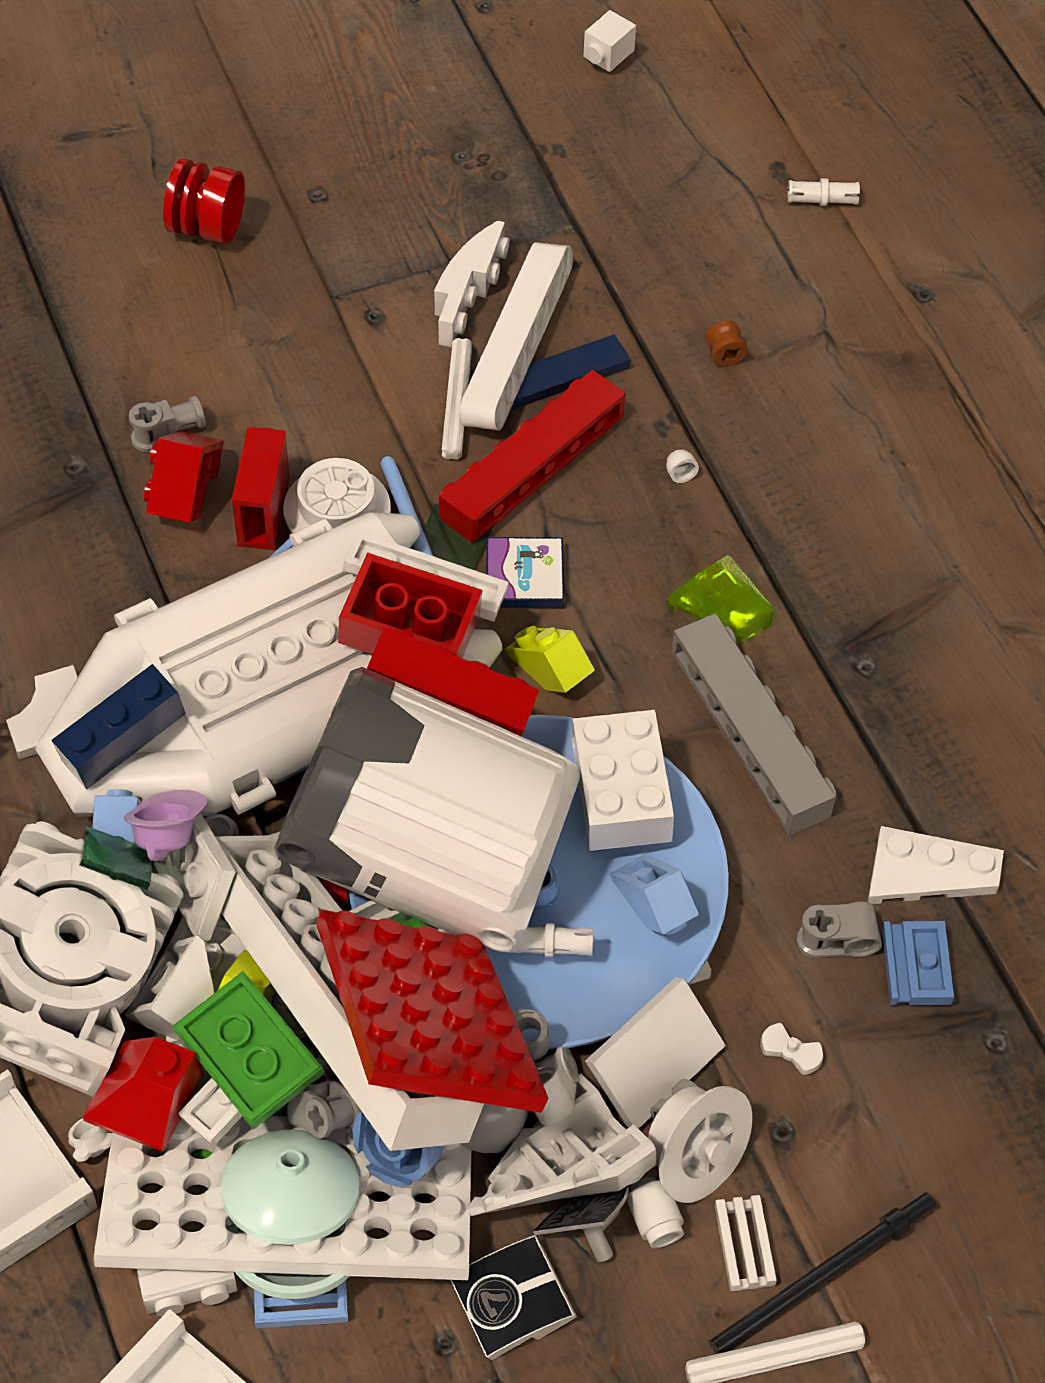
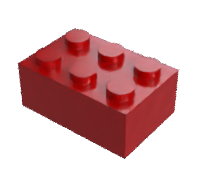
(407, 600)

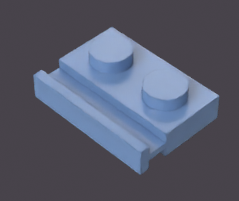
(917, 963)

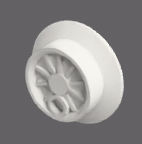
(335, 492)
(700, 1140)

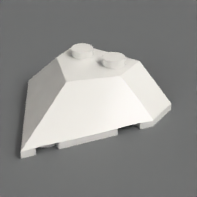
(569, 1158)

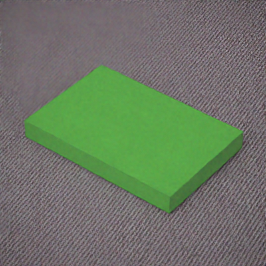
(248, 1050)

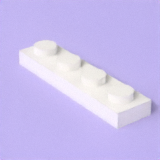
(493, 588)

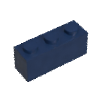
(119, 726)

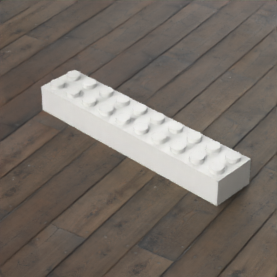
(275, 918)

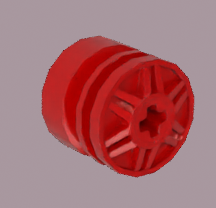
(204, 201)

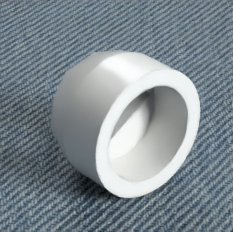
(682, 466)

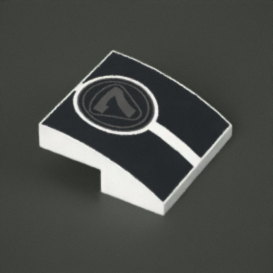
(513, 1297)

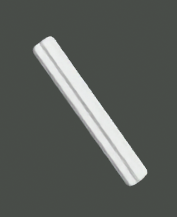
(457, 385)
(776, 1354)

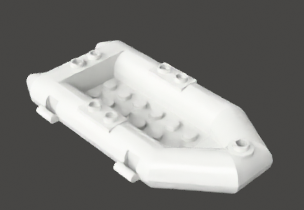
(251, 669)

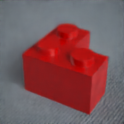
(180, 474)

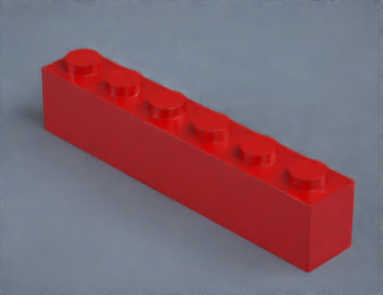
(531, 456)

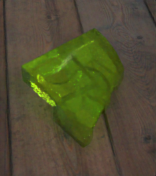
(729, 594)

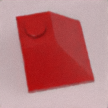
(146, 1091)

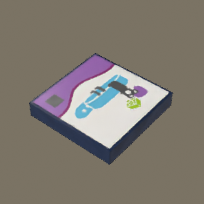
(531, 567)

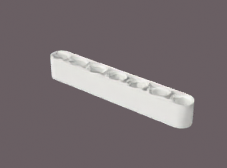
(516, 336)

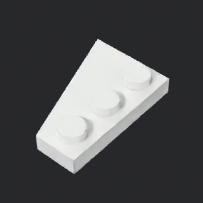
(927, 865)

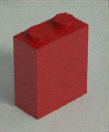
(261, 488)

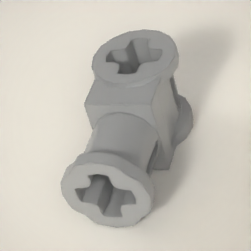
(163, 420)

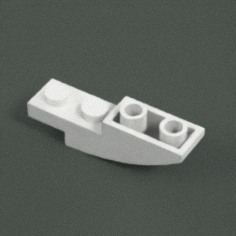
(467, 277)

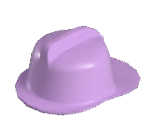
(165, 821)

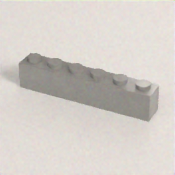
(753, 724)

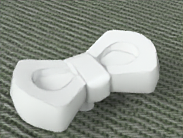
(777, 1043)

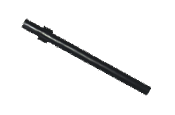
(891, 1225)

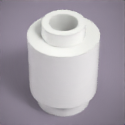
(655, 1213)

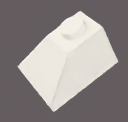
(173, 987)

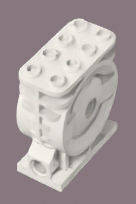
(43, 1020)

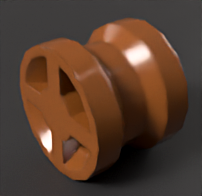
(726, 343)

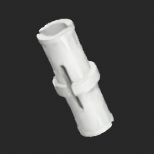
(823, 192)
(555, 940)

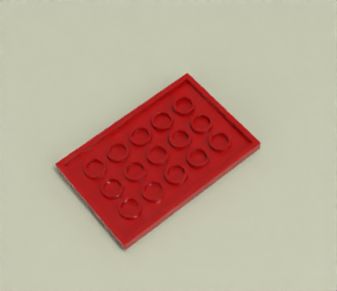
(429, 1012)

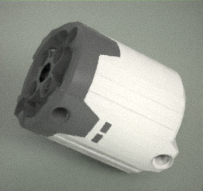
(429, 811)

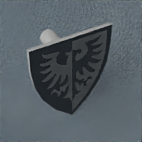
(589, 1213)

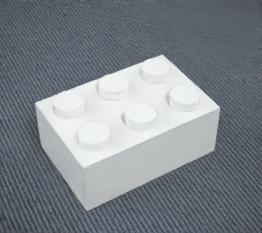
(622, 780)

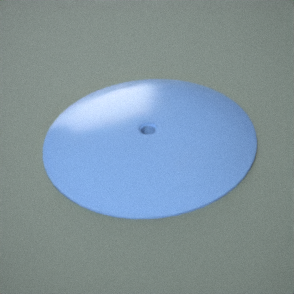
(630, 963)

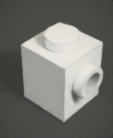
(609, 40)

